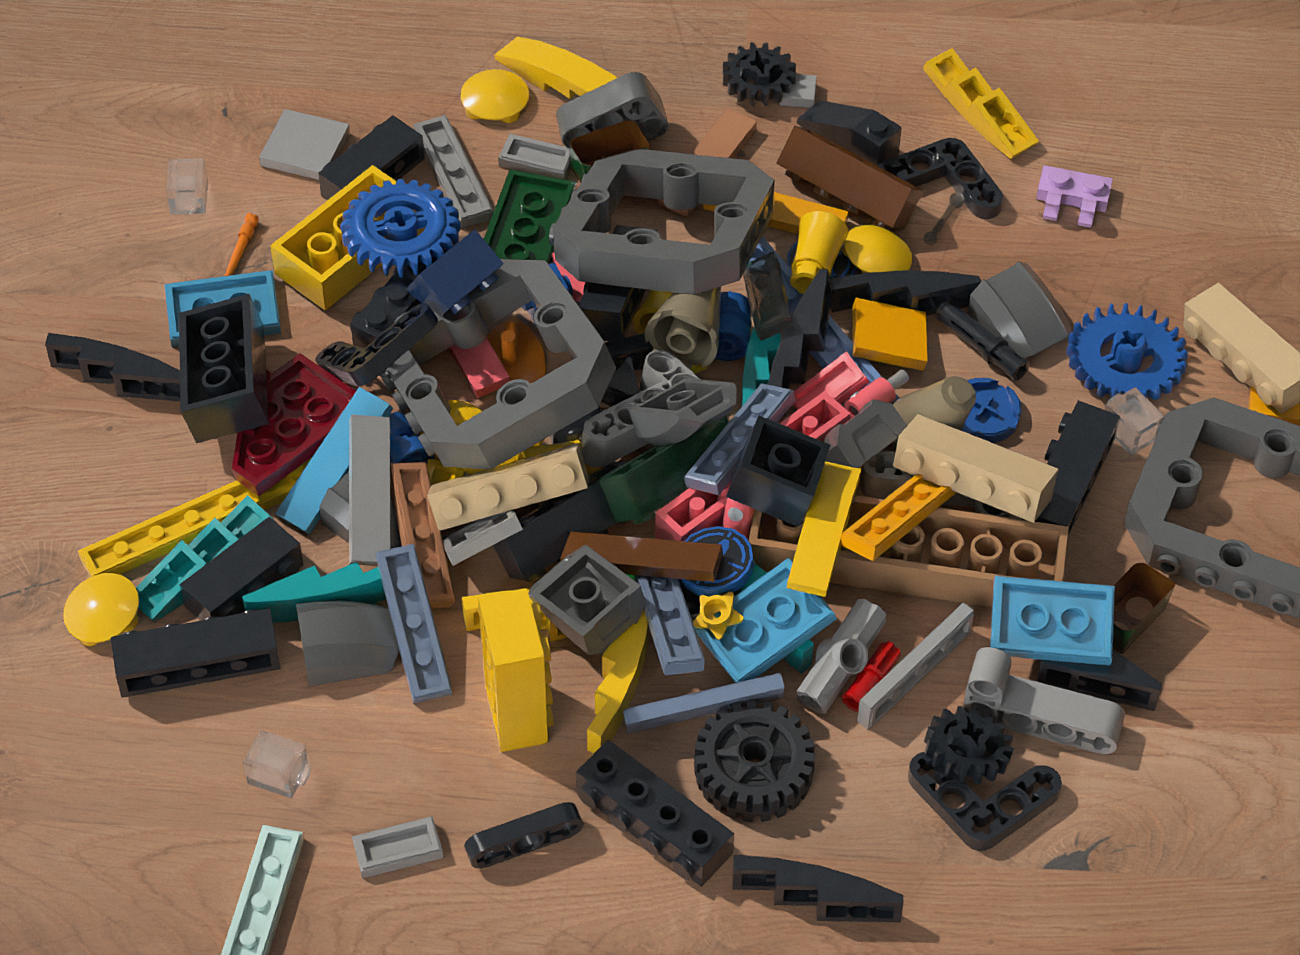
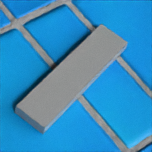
(454, 171)
(369, 488)
(915, 666)

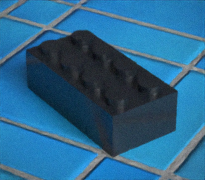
(222, 368)

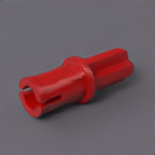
(875, 670)

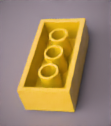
(313, 252)
(516, 669)

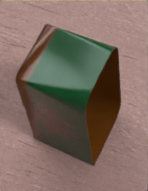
(605, 142)
(1142, 582)

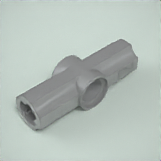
(841, 656)

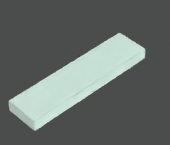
(264, 892)

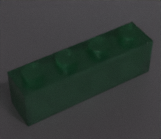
(656, 475)

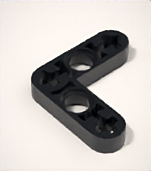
(945, 165)
(362, 365)
(976, 811)

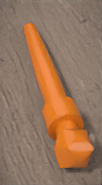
(245, 234)

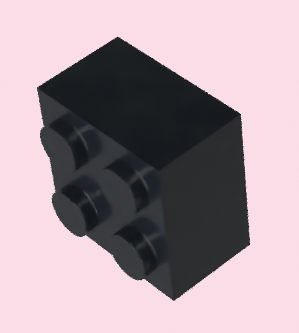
(778, 471)

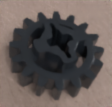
(759, 74)
(968, 745)

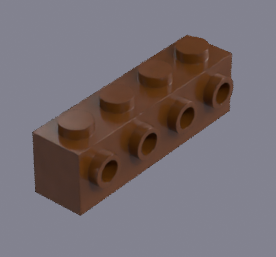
(848, 177)

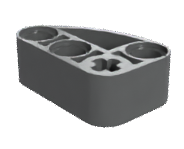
(619, 100)

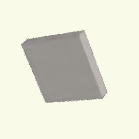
(303, 144)
(480, 535)

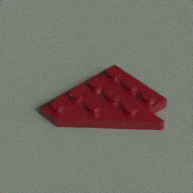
(301, 413)

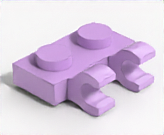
(1073, 189)

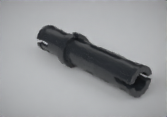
(992, 348)

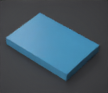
(202, 292)
(1053, 620)
(772, 625)

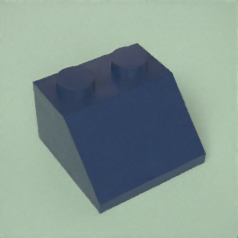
(456, 274)

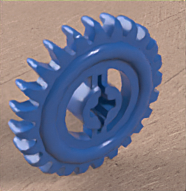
(400, 226)
(1132, 341)

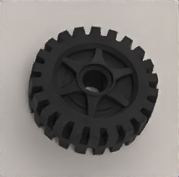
(751, 787)

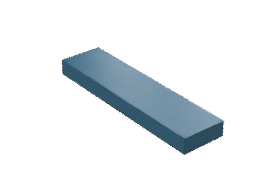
(328, 464)

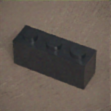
(389, 147)
(246, 566)

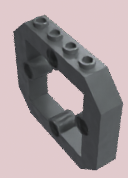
(640, 257)
(523, 409)
(1173, 481)

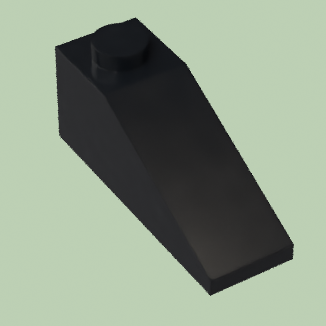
(855, 129)
(1118, 683)

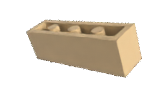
(1245, 346)
(975, 468)
(508, 486)

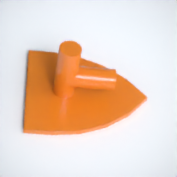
(518, 350)

